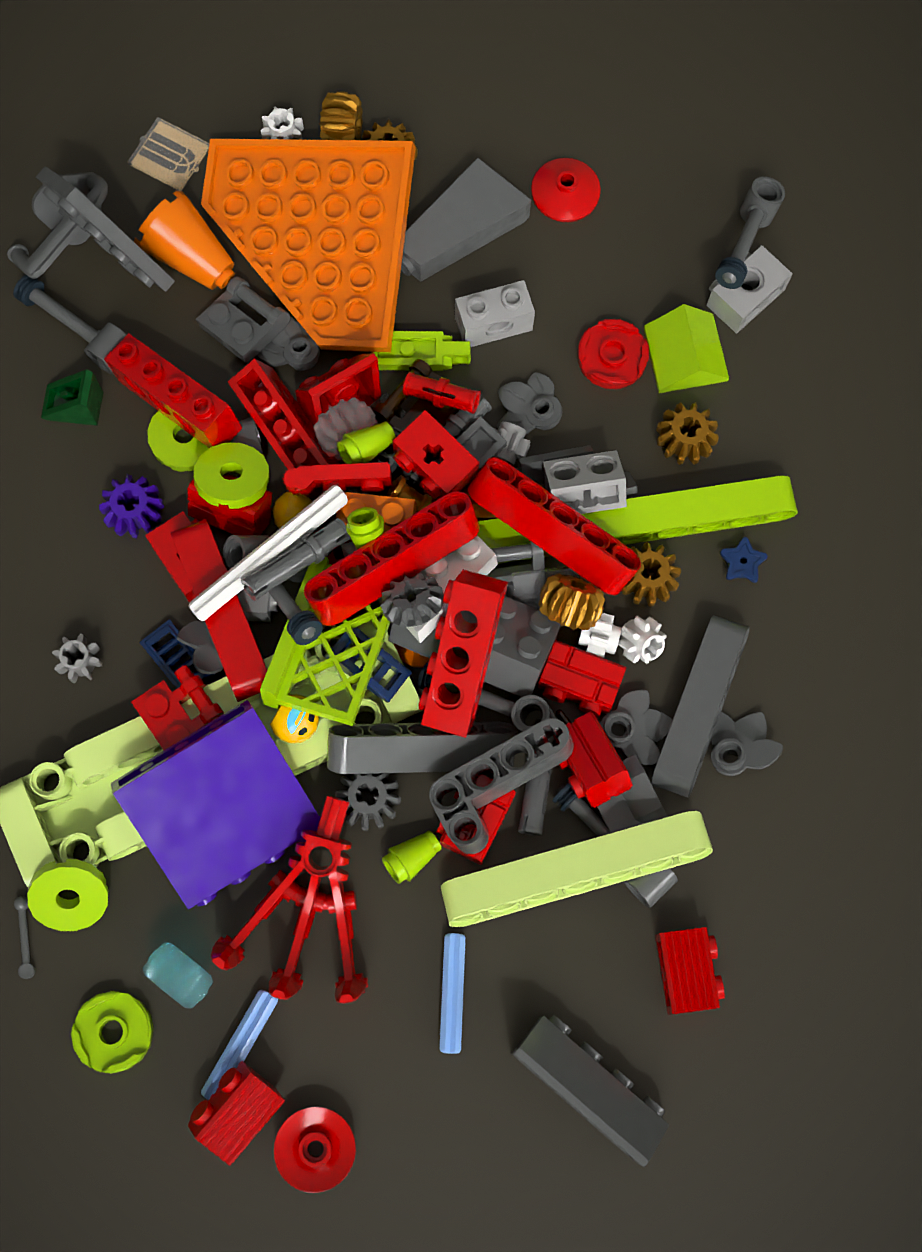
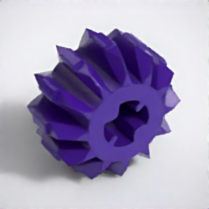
(122, 496)

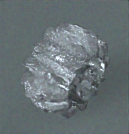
(342, 419)

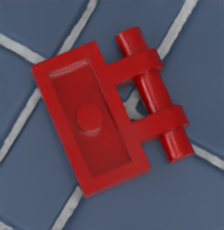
(164, 713)

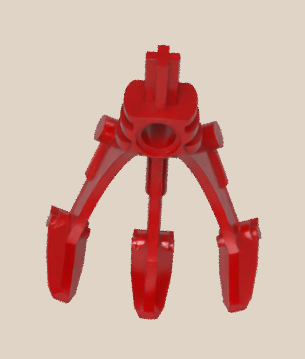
(286, 982)

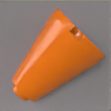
(185, 242)

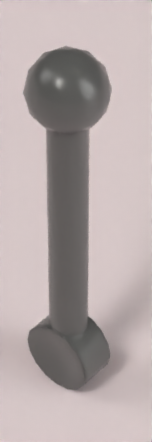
(27, 969)

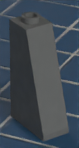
(462, 220)

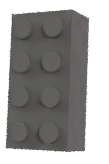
(518, 651)

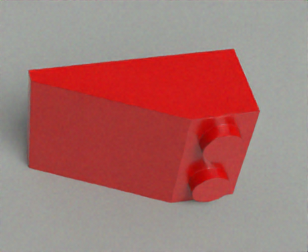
(345, 380)

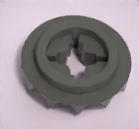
(400, 611)

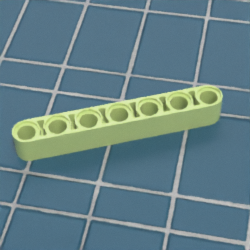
(576, 869)

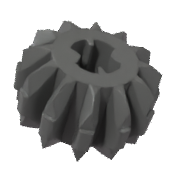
(361, 809)

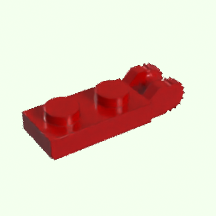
(368, 476)

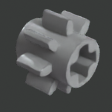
(516, 446)
(73, 649)

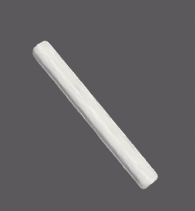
(281, 541)

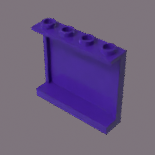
(216, 805)

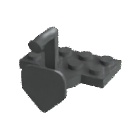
(74, 213)

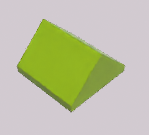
(685, 349)

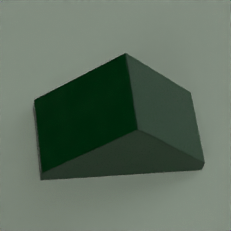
(73, 399)

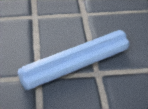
(452, 993)
(242, 1039)

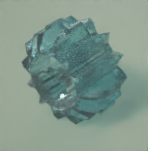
(177, 975)

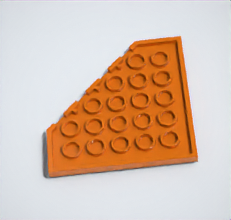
(319, 228)

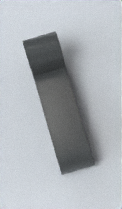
(505, 779)

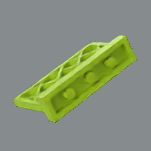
(289, 657)

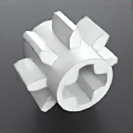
(282, 125)
(602, 637)
(642, 639)

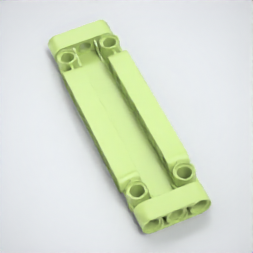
(83, 808)

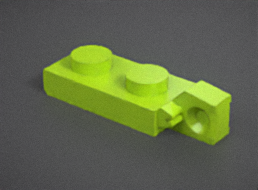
(430, 346)

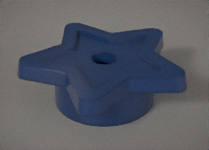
(735, 568)

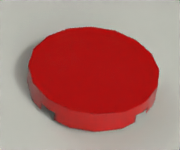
(613, 354)

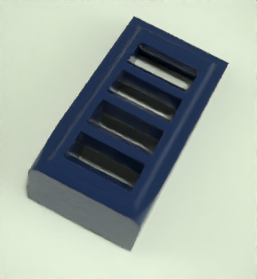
(389, 662)
(165, 666)

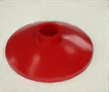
(561, 201)
(292, 1152)

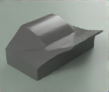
(634, 806)

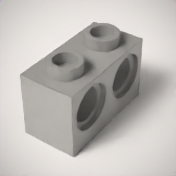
(587, 481)

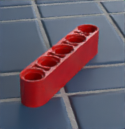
(554, 526)
(399, 551)
(229, 624)

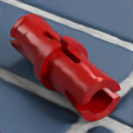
(419, 386)

